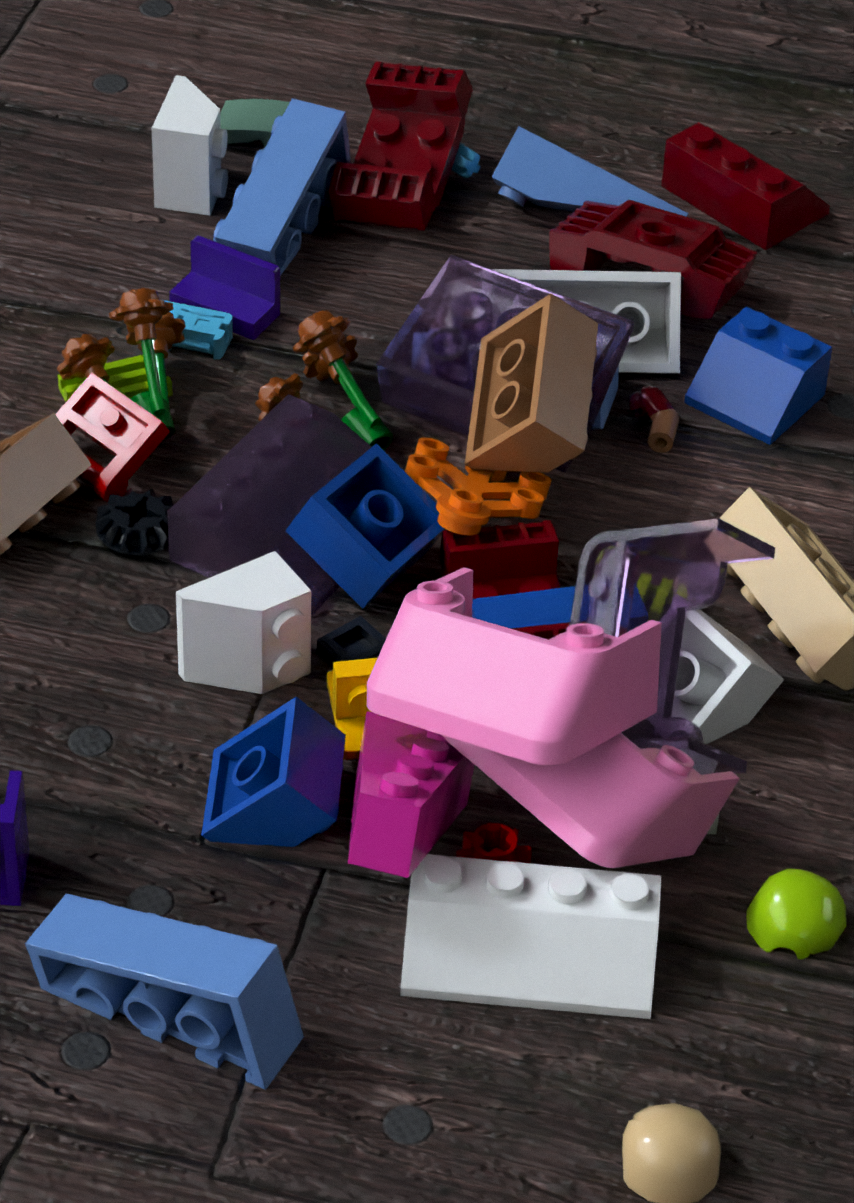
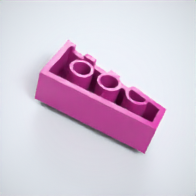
(404, 794)

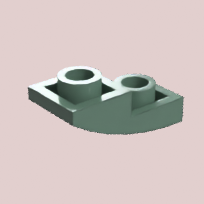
(250, 119)

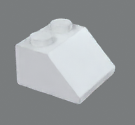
(188, 151)
(245, 627)

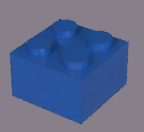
(367, 525)

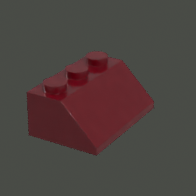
(737, 187)

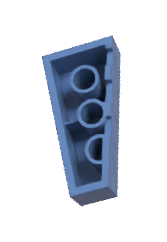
(287, 184)
(172, 980)

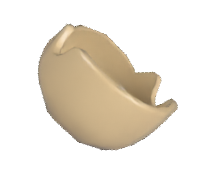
(671, 1154)

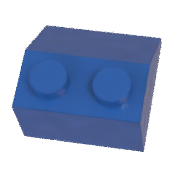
(760, 375)
(276, 780)

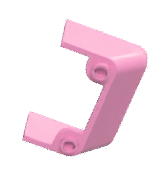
(508, 686)
(616, 799)

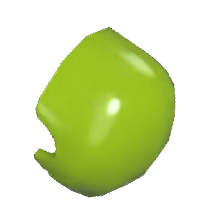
(796, 913)

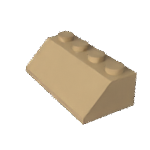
(799, 589)

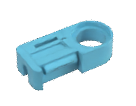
(205, 329)

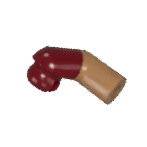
(665, 419)

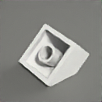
(719, 678)

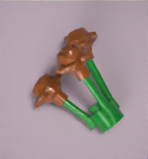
(149, 328)
(328, 356)

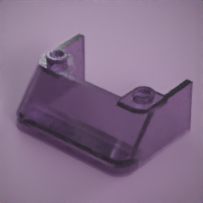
(658, 577)

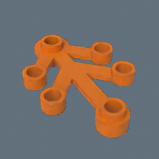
(472, 499)

